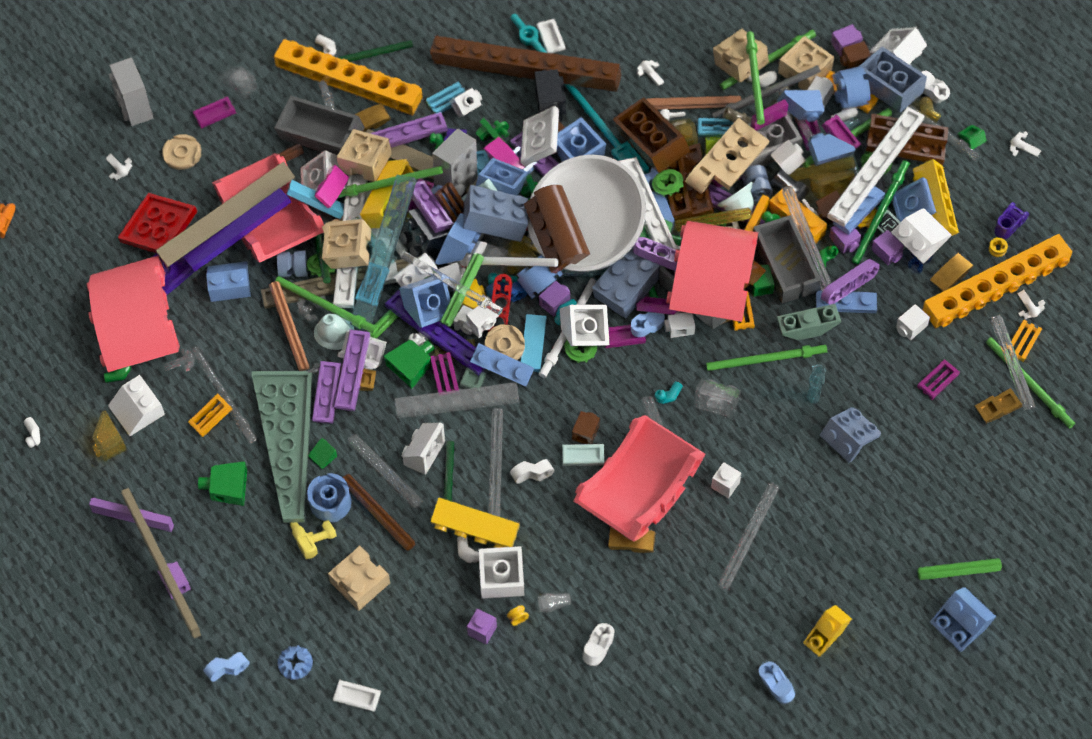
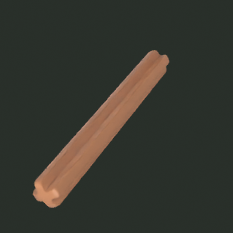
(693, 102)
(289, 326)

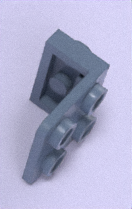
(849, 433)

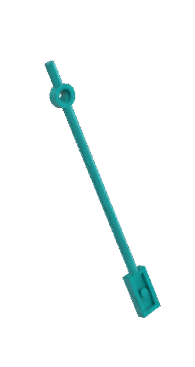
(620, 151)

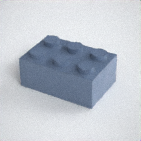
(893, 79)
(495, 213)
(626, 283)

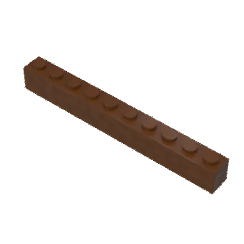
(525, 63)

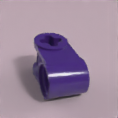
(1011, 219)

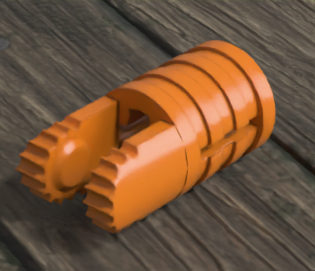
(6, 215)

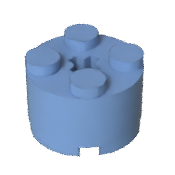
(851, 88)
(536, 278)
(329, 497)

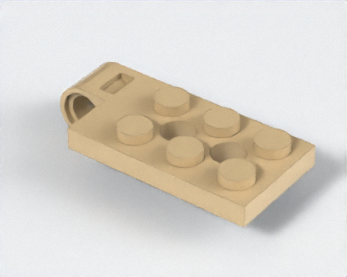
(719, 167)

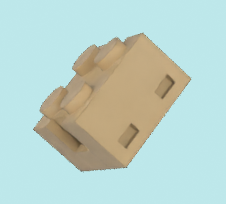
(802, 57)
(734, 60)
(364, 155)
(346, 243)
(358, 578)

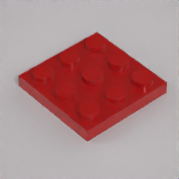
(156, 222)

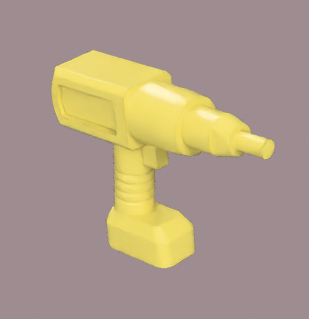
(306, 540)

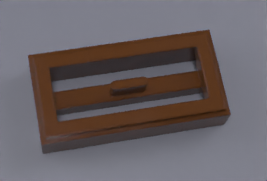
(451, 195)

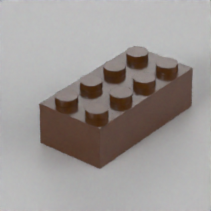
(651, 134)

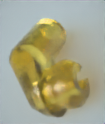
(927, 109)

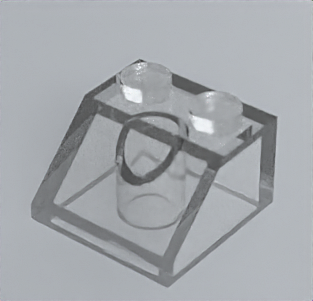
(717, 398)

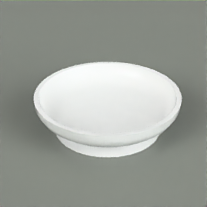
(605, 204)

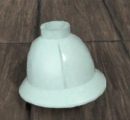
(739, 200)
(331, 331)

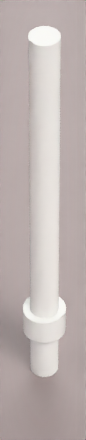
(552, 262)
(551, 358)

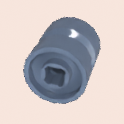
(759, 178)
(292, 264)

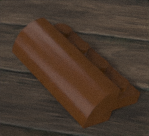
(924, 145)
(689, 201)
(556, 226)

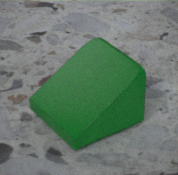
(973, 136)
(322, 453)

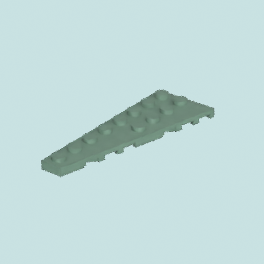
(285, 418)

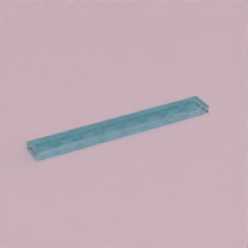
(384, 247)

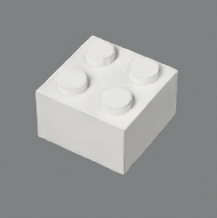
(501, 572)

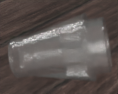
(552, 601)

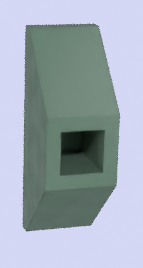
(809, 322)

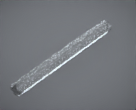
(806, 235)
(496, 461)
(748, 536)

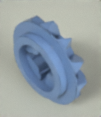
(301, 669)

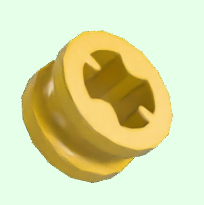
(992, 248)
(517, 615)

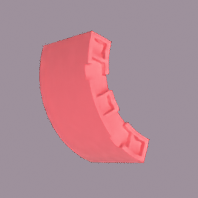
(282, 230)
(712, 270)
(131, 314)
(640, 479)

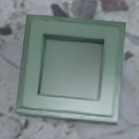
(471, 380)

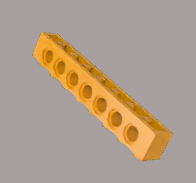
(348, 76)
(1053, 247)

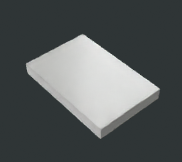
(539, 136)

